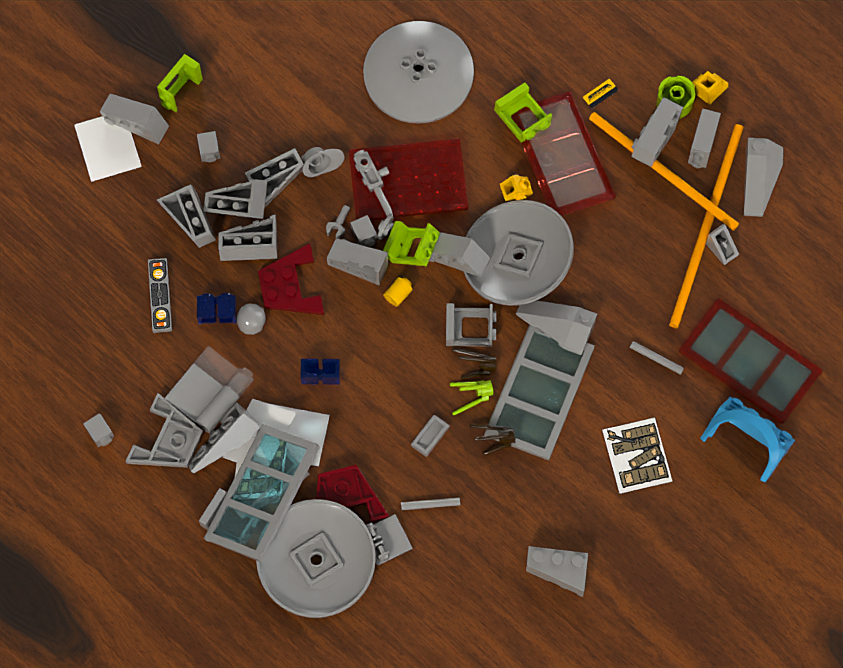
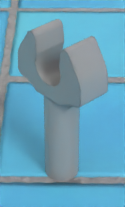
(338, 223)

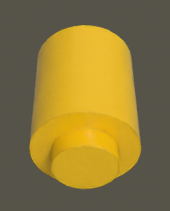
(398, 291)

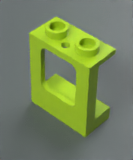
(186, 69)
(515, 101)
(401, 241)

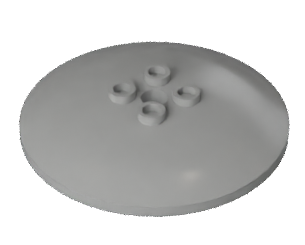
(422, 94)
(525, 229)
(346, 563)

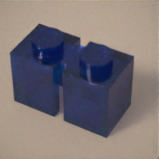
(207, 308)
(312, 374)

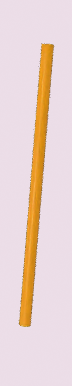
(705, 228)

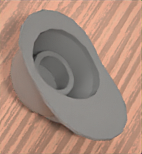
(320, 161)

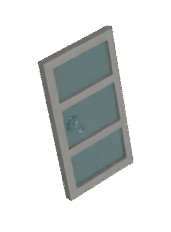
(539, 392)
(261, 492)

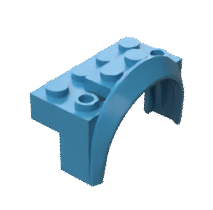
(760, 429)

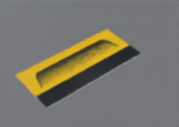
(600, 93)

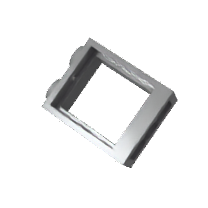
(704, 138)

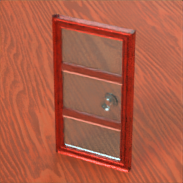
(750, 361)

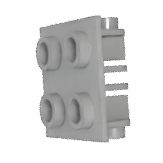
(388, 539)

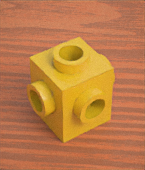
(516, 188)

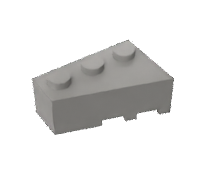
(134, 117)
(657, 132)
(277, 172)
(238, 200)
(188, 213)
(250, 242)
(460, 254)
(358, 260)
(559, 567)

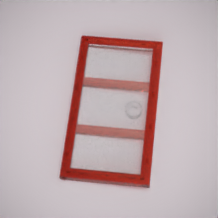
(564, 157)

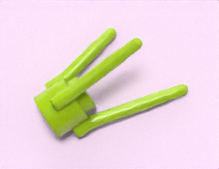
(482, 388)

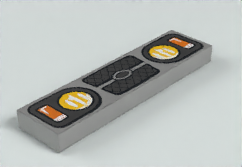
(159, 295)

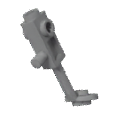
(373, 180)

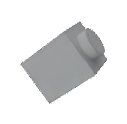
(208, 146)
(364, 231)
(99, 430)

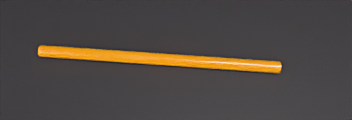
(668, 174)

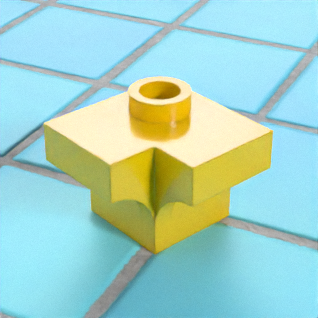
(709, 86)

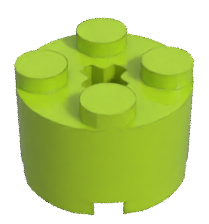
(678, 90)

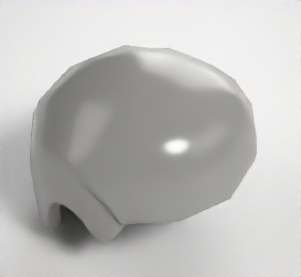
(251, 319)

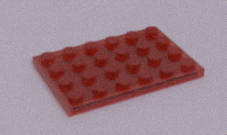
(419, 182)

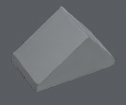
(722, 244)

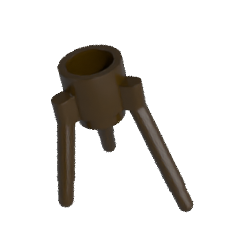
(487, 362)
(505, 435)

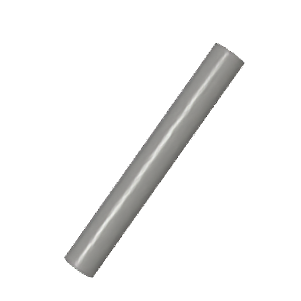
(656, 357)
(430, 503)

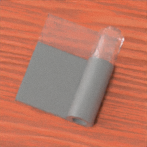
(209, 389)

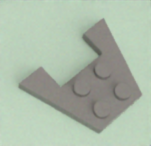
(175, 442)

